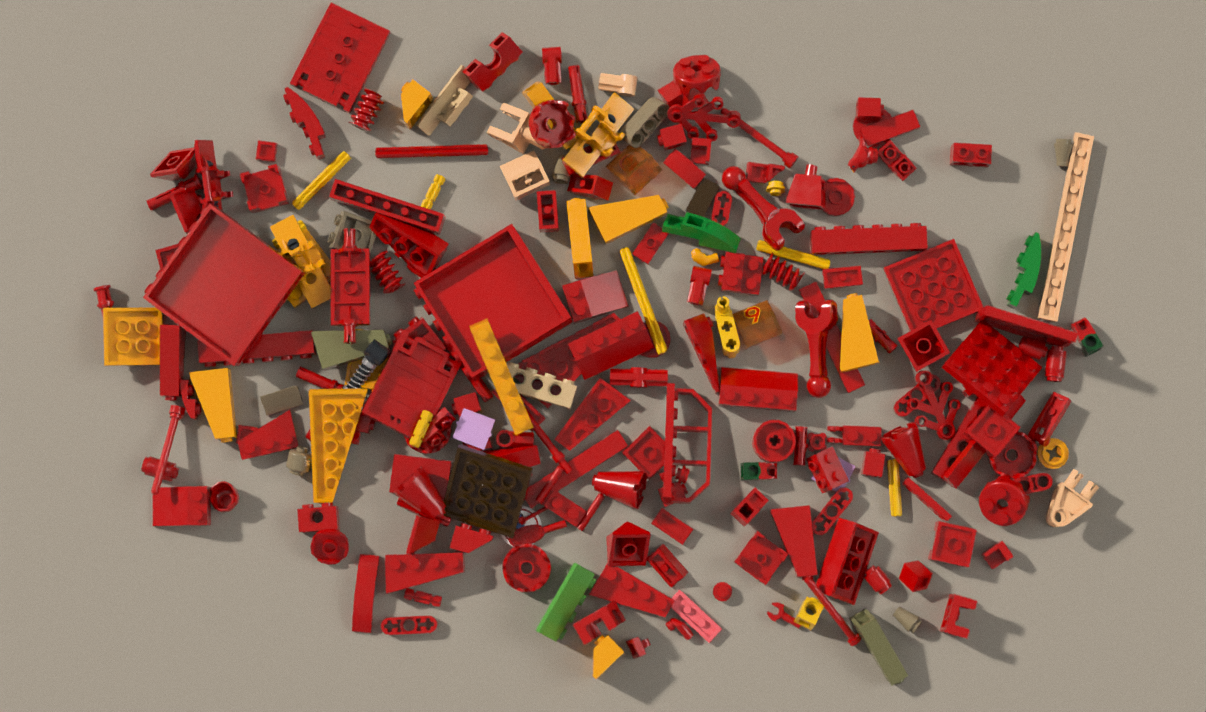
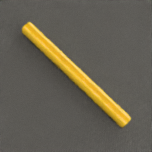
(643, 300)

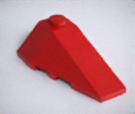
(415, 246)
(701, 337)

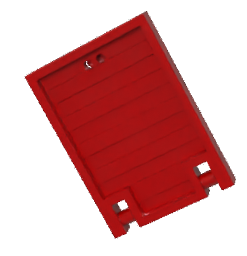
(340, 57)
(1026, 327)
(410, 384)

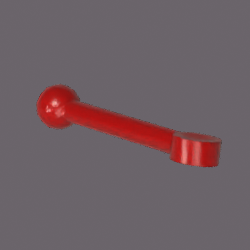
(522, 520)

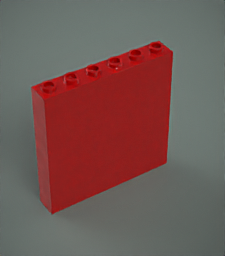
(493, 283)
(223, 284)

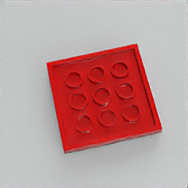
(933, 286)
(992, 367)

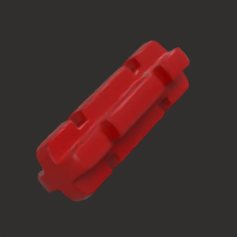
(422, 597)

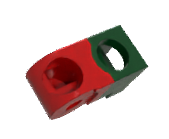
(1087, 337)
(758, 471)

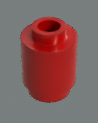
(1033, 347)
(877, 579)

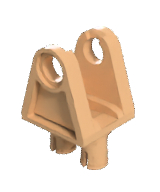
(521, 136)
(1069, 502)

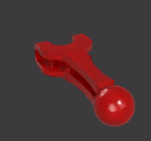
(770, 216)
(817, 332)

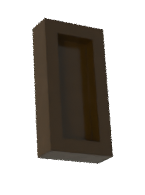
(702, 197)

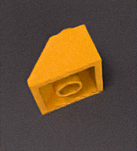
(414, 102)
(605, 654)

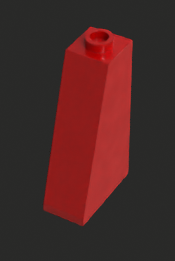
(171, 360)
(796, 534)

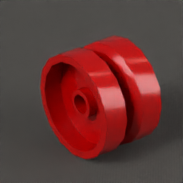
(785, 441)

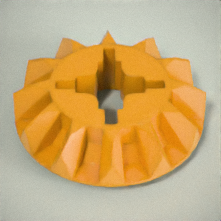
(1055, 462)

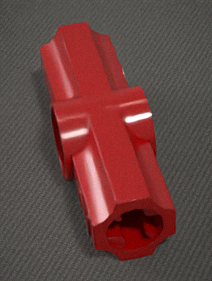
(638, 377)

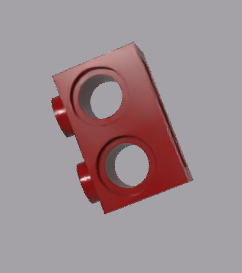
(970, 155)

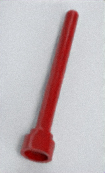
(787, 157)
(176, 413)

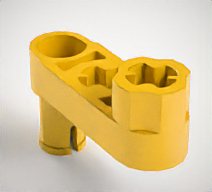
(724, 316)

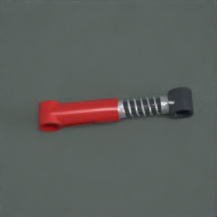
(374, 356)

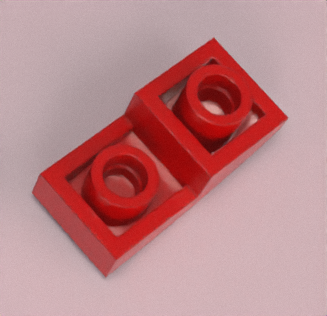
(895, 160)
(684, 168)
(191, 405)
(434, 432)

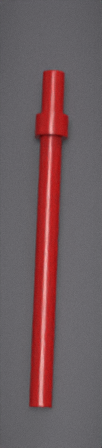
(557, 456)

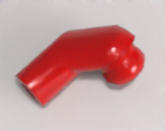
(681, 626)

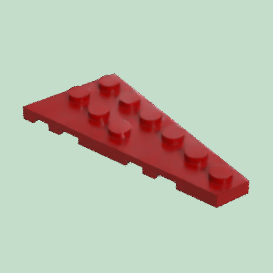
(559, 360)

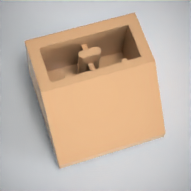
(525, 175)

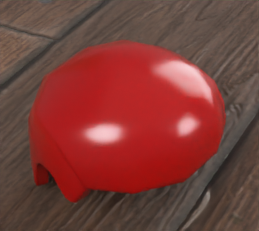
(224, 496)

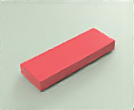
(695, 616)

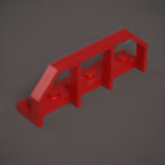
(670, 450)

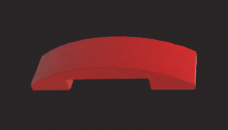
(365, 593)

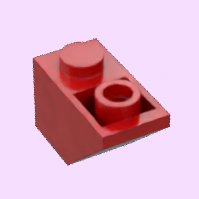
(467, 540)

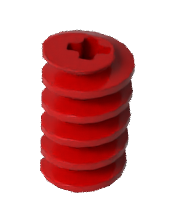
(367, 110)
(782, 272)
(385, 273)

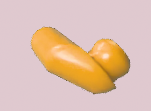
(702, 259)

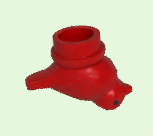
(863, 156)

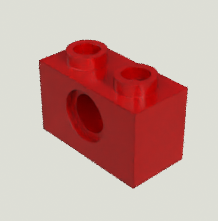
(547, 211)
(306, 517)

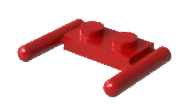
(563, 506)

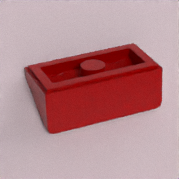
(667, 565)

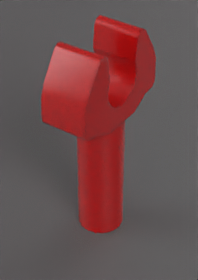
(782, 615)

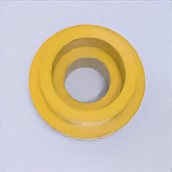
(775, 188)

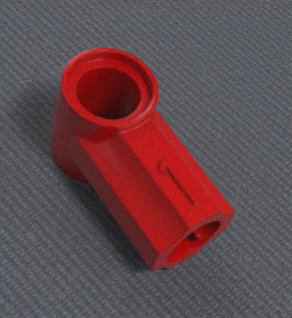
(551, 60)
(699, 281)
(519, 440)

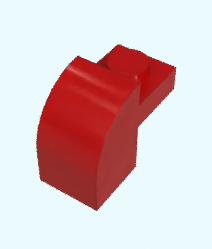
(749, 507)

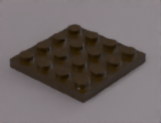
(486, 491)

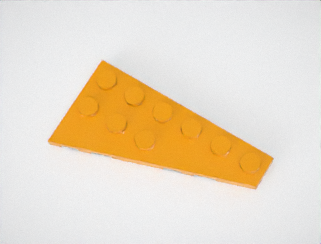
(332, 427)

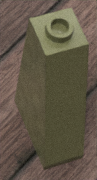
(334, 352)
(879, 646)

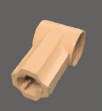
(623, 85)

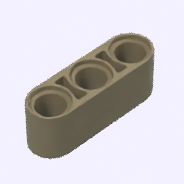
(645, 122)

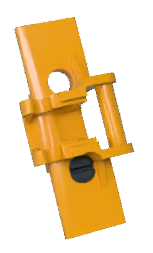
(603, 138)
(307, 257)

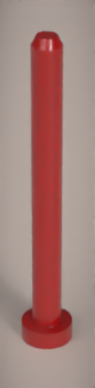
(853, 638)

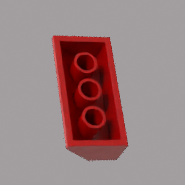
(610, 345)
(758, 389)
(846, 560)

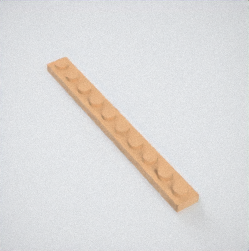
(1065, 227)

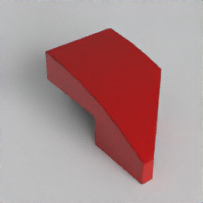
(762, 173)

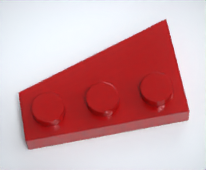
(270, 438)

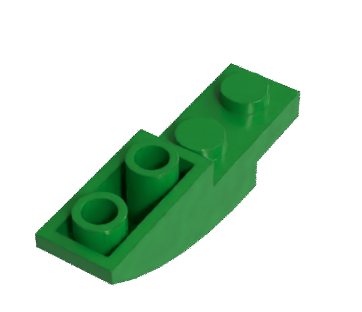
(707, 231)
(1029, 264)

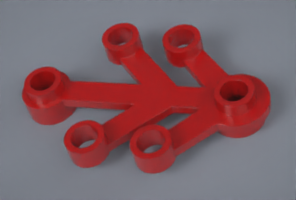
(701, 116)
(936, 407)

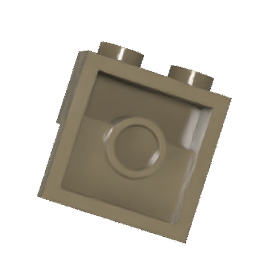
(363, 236)

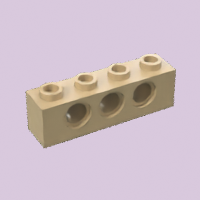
(563, 400)

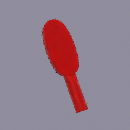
(533, 533)

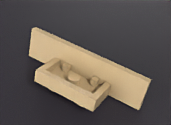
(447, 104)

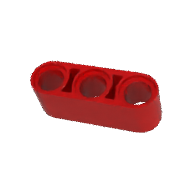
(1032, 482)

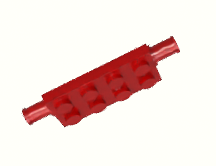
(350, 286)

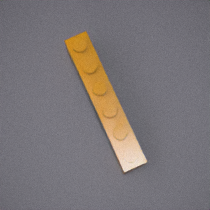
(501, 376)

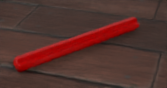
(431, 151)

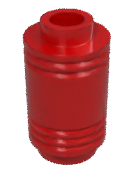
(1055, 364)
(150, 467)

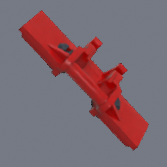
(210, 174)

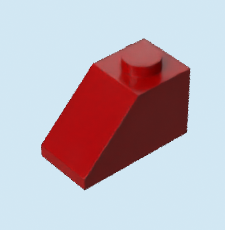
(590, 186)

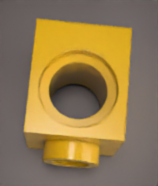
(803, 618)

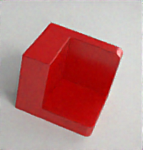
(700, 151)
(997, 554)
(915, 576)

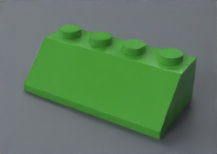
(565, 601)

